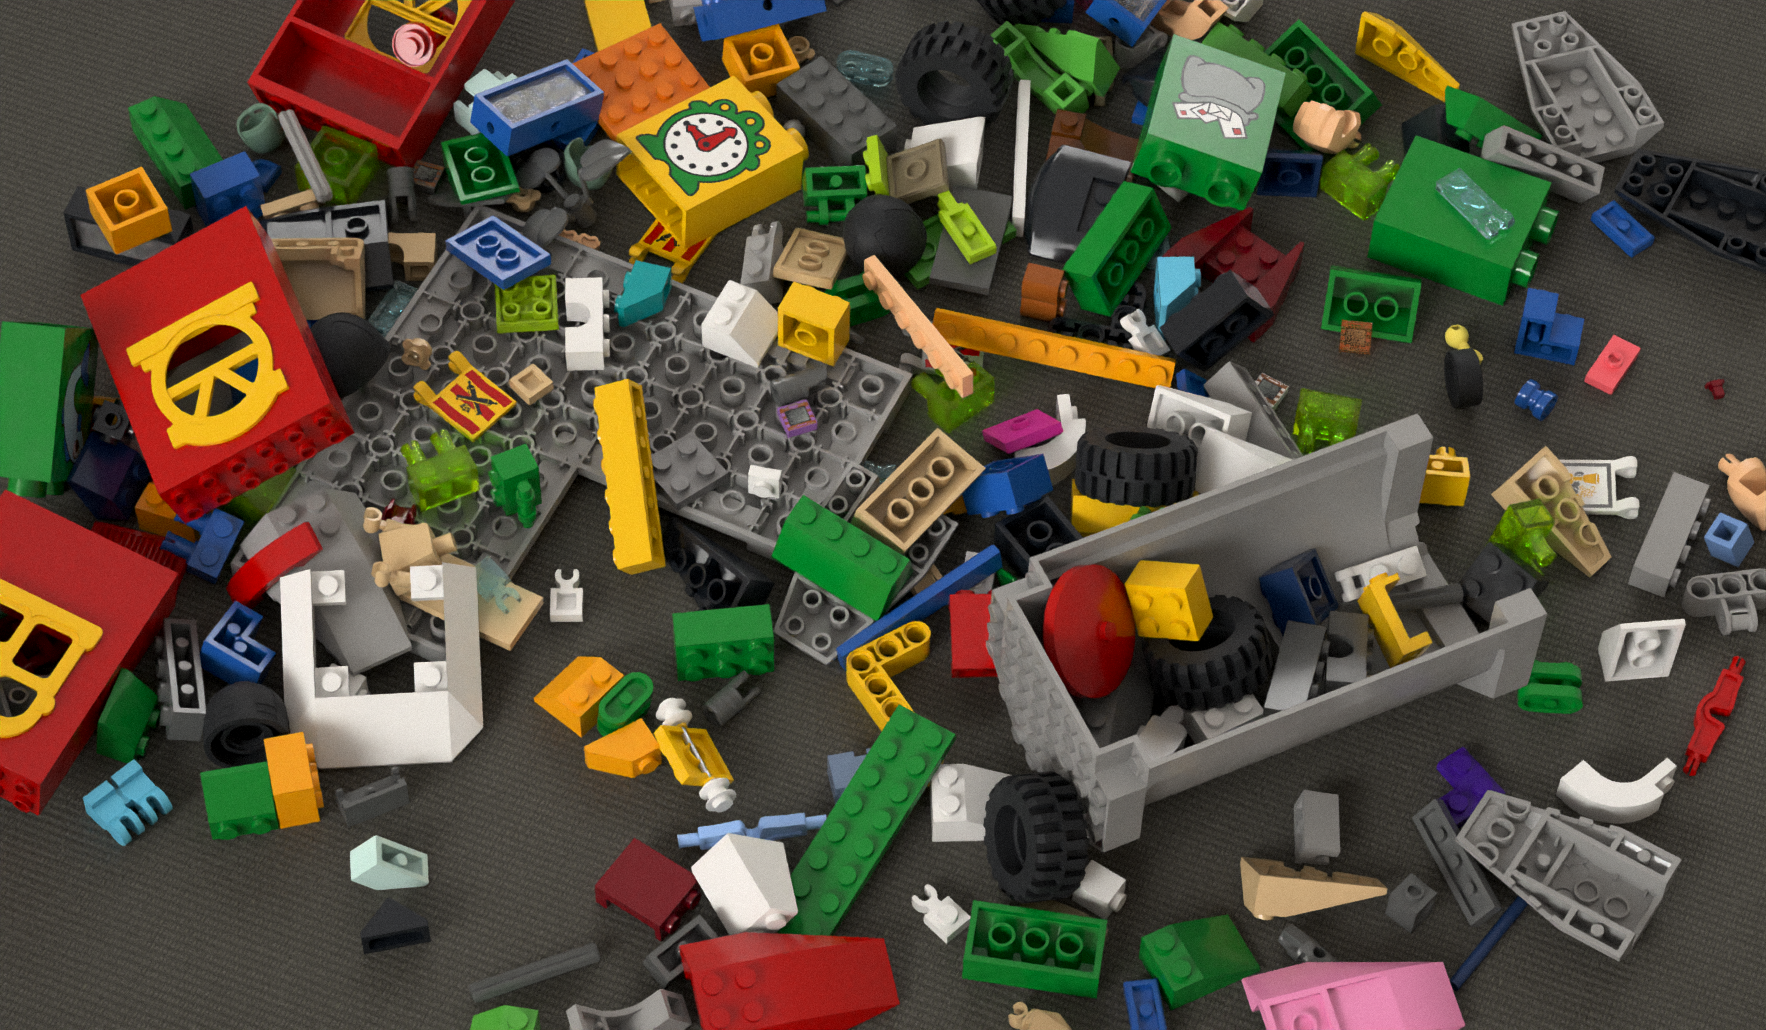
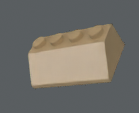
(917, 492)

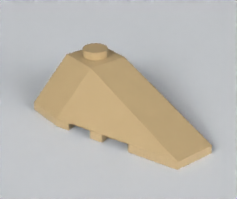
(1572, 533)
(1283, 892)

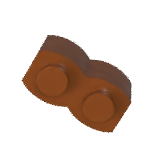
(1043, 293)

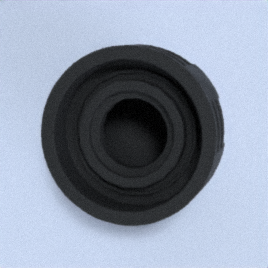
(885, 229)
(350, 350)
(239, 722)

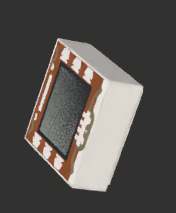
(1272, 389)

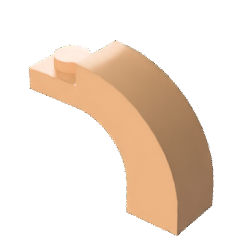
(1189, 18)

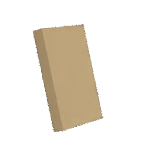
(812, 259)

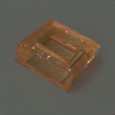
(1355, 337)

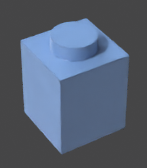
(1729, 539)

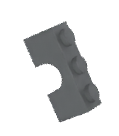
(1349, 645)

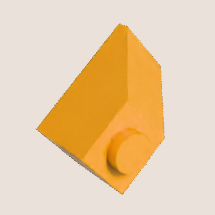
(625, 751)

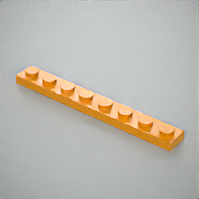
(1054, 349)

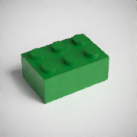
(723, 642)

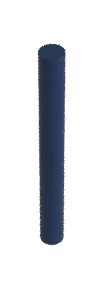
(1488, 943)

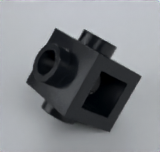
(103, 419)

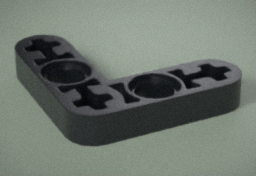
(1115, 332)

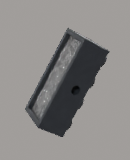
(88, 238)

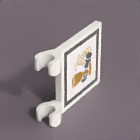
(1597, 485)

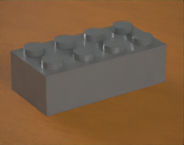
(834, 112)

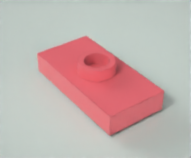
(1612, 365)

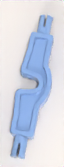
(769, 828)

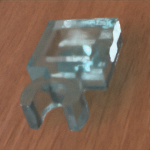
(492, 582)

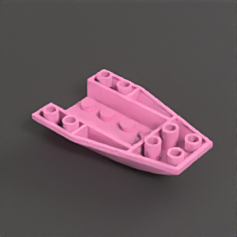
(1355, 996)

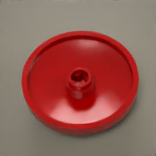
(1089, 630)

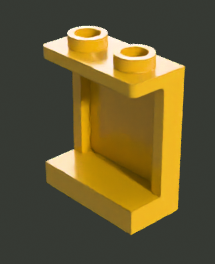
(1387, 625)

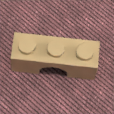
(415, 252)

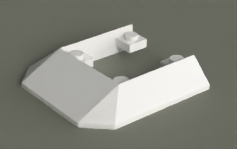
(384, 728)

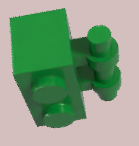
(833, 187)
(516, 484)

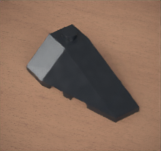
(711, 572)

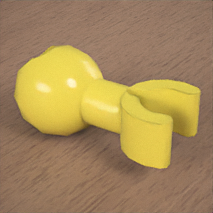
(1458, 337)

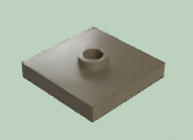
(918, 172)

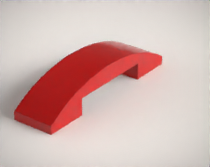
(271, 563)

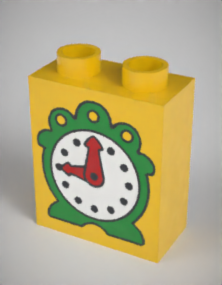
(711, 161)

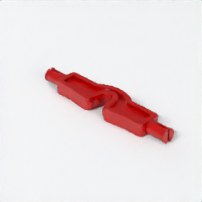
(1708, 728)

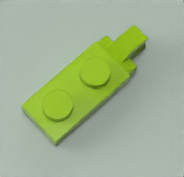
(965, 228)

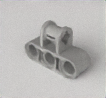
(1732, 610)

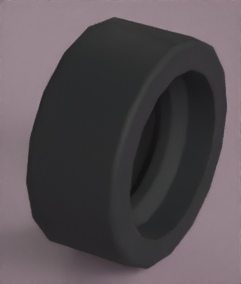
(1463, 378)

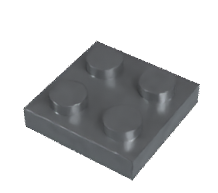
(686, 471)

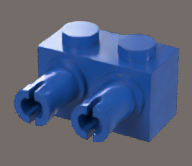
(209, 554)

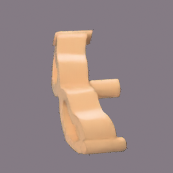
(584, 239)

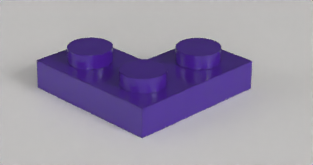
(1469, 784)

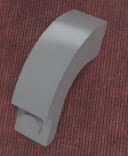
(658, 1012)

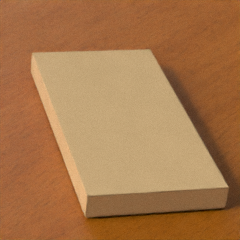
(493, 623)

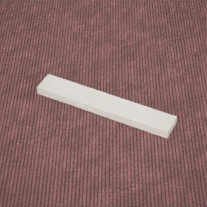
(1021, 150)

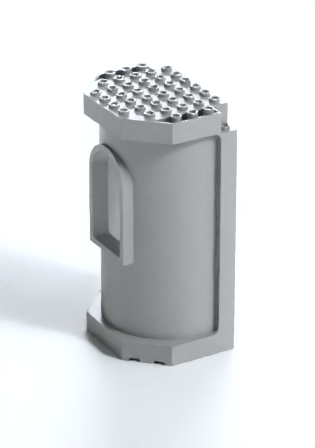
(1345, 502)

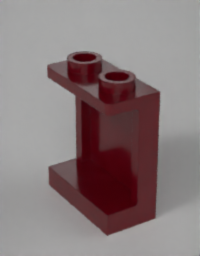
(649, 888)

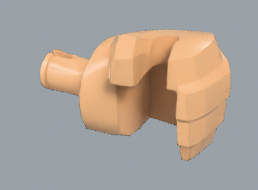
(1327, 128)
(1747, 487)

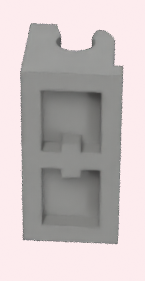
(1316, 827)

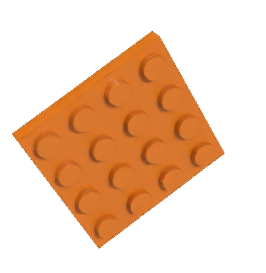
(640, 78)

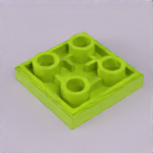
(876, 161)
(527, 305)

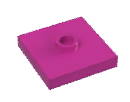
(1022, 431)

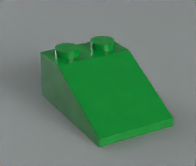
(477, 169)
(1196, 958)

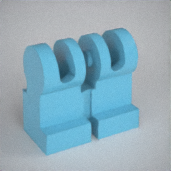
(130, 789)

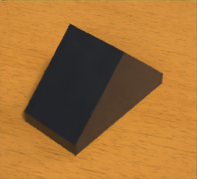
(394, 928)

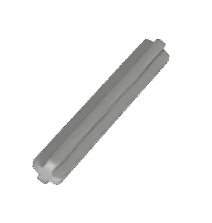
(305, 156)

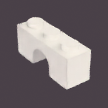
(586, 344)

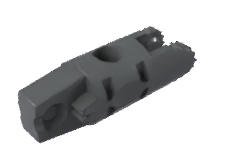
(1303, 947)

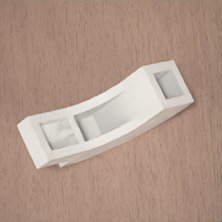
(1062, 450)
(1614, 801)

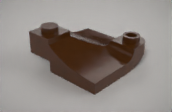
(1079, 132)

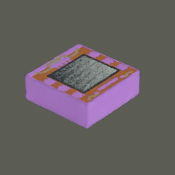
(797, 418)

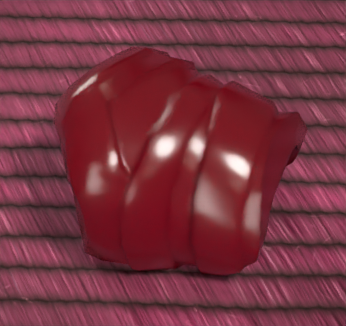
(399, 513)

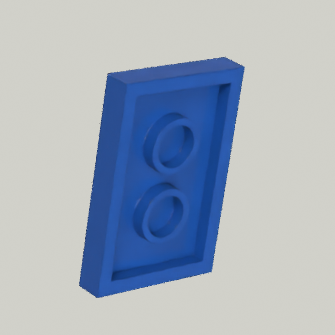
(498, 252)

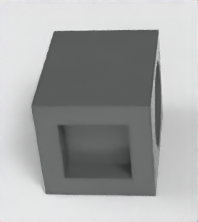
(1411, 903)

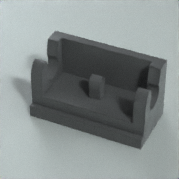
(373, 798)

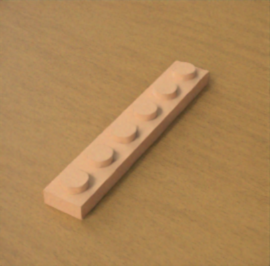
(922, 331)

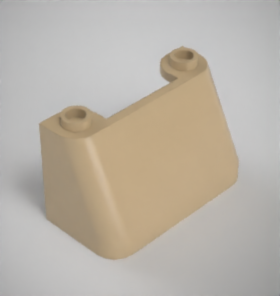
(325, 274)

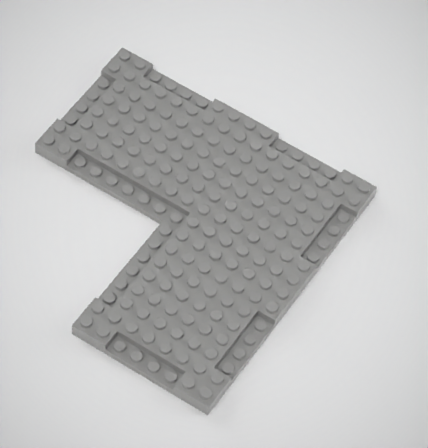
(683, 392)

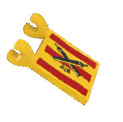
(662, 243)
(469, 401)

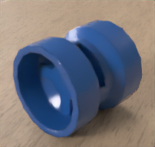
(1537, 400)

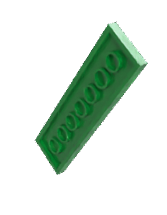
(865, 821)

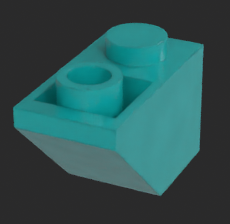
(644, 292)

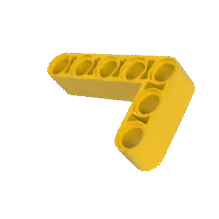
(880, 669)

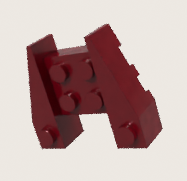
(1234, 247)

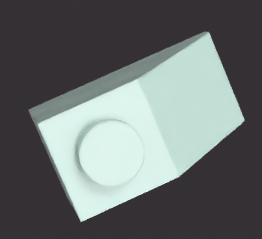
(388, 865)

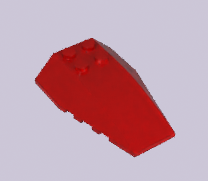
(789, 981)

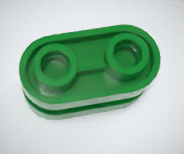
(863, 302)
(1552, 689)
(625, 703)

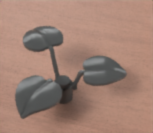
(547, 224)

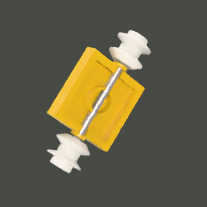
(693, 755)

